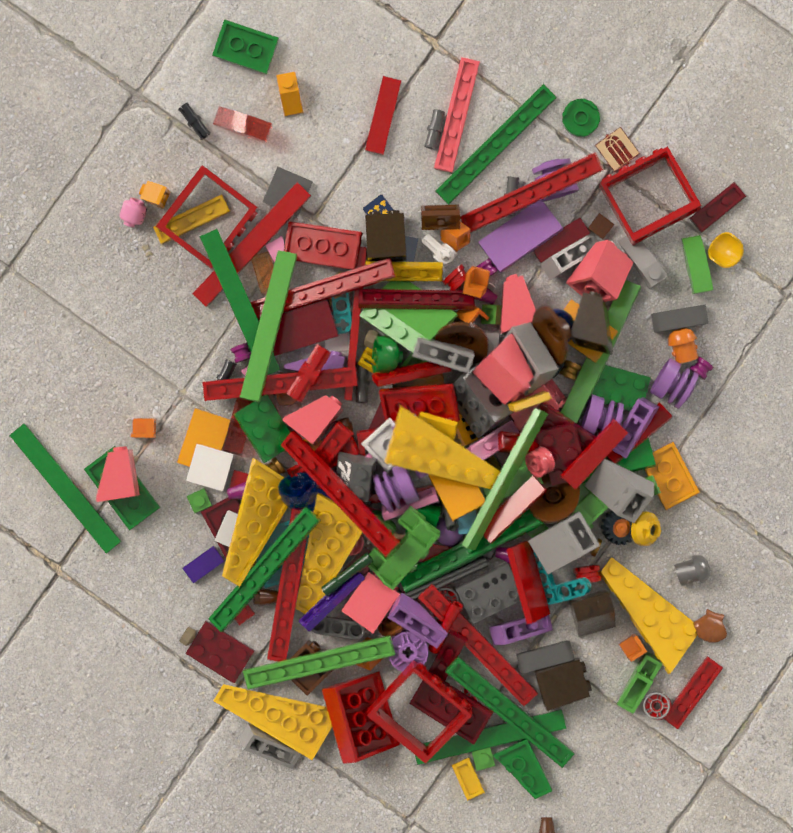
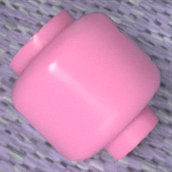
(133, 212)

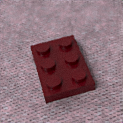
(563, 445)
(220, 652)

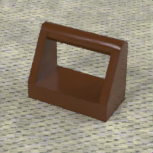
(440, 217)

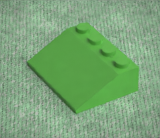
(407, 324)

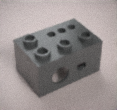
(475, 405)
(489, 593)

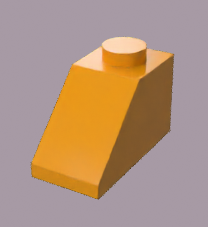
(289, 93)
(154, 194)

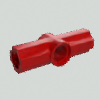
(309, 373)

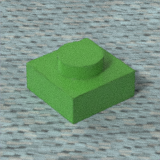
(493, 313)
(199, 500)
(483, 758)

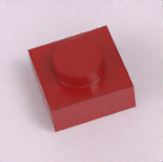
(244, 615)

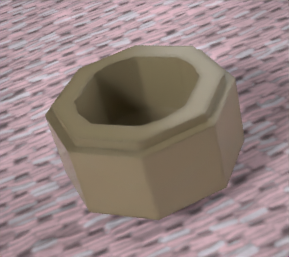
(369, 338)
(188, 636)

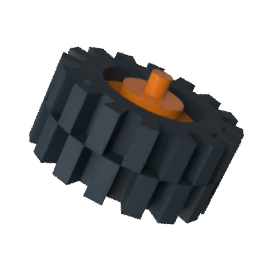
(616, 529)

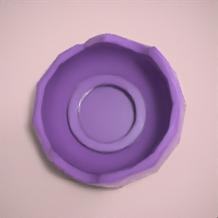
(446, 537)

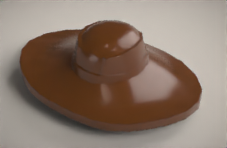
(553, 332)
(467, 336)
(556, 502)

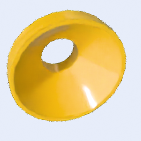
(642, 529)

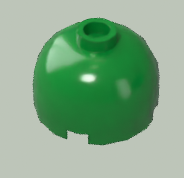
(385, 355)

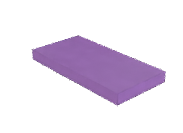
(520, 235)

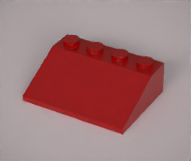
(354, 731)

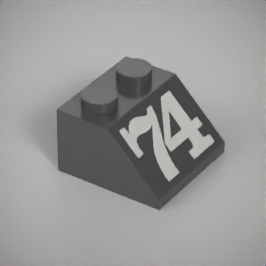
(357, 474)

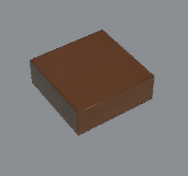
(600, 226)

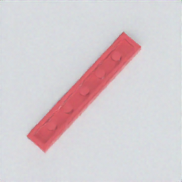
(456, 115)

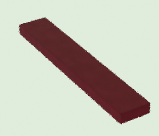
(415, 299)

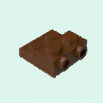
(309, 683)

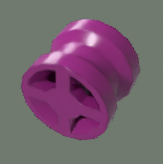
(488, 266)
(241, 352)
(701, 367)

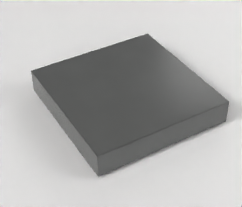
(281, 184)

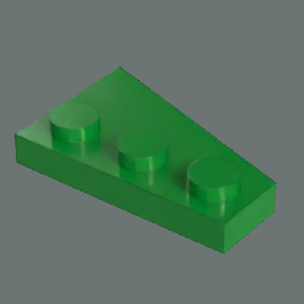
(524, 766)

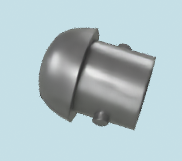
(693, 570)

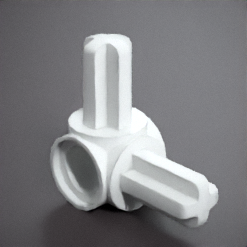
(442, 253)

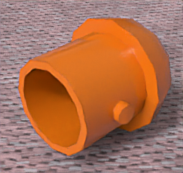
(683, 345)

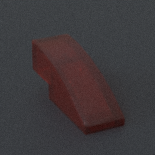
(243, 124)
(236, 437)

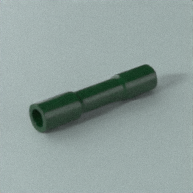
(336, 582)

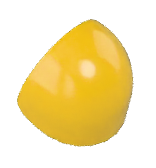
(726, 250)

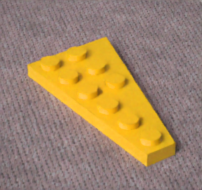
(429, 451)
(256, 521)
(326, 551)
(655, 618)
(290, 721)

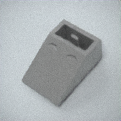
(621, 490)
(563, 542)

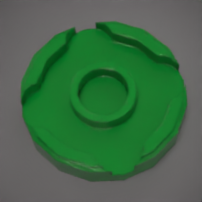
(581, 117)

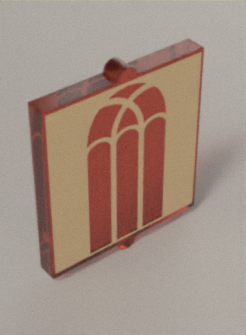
(617, 149)

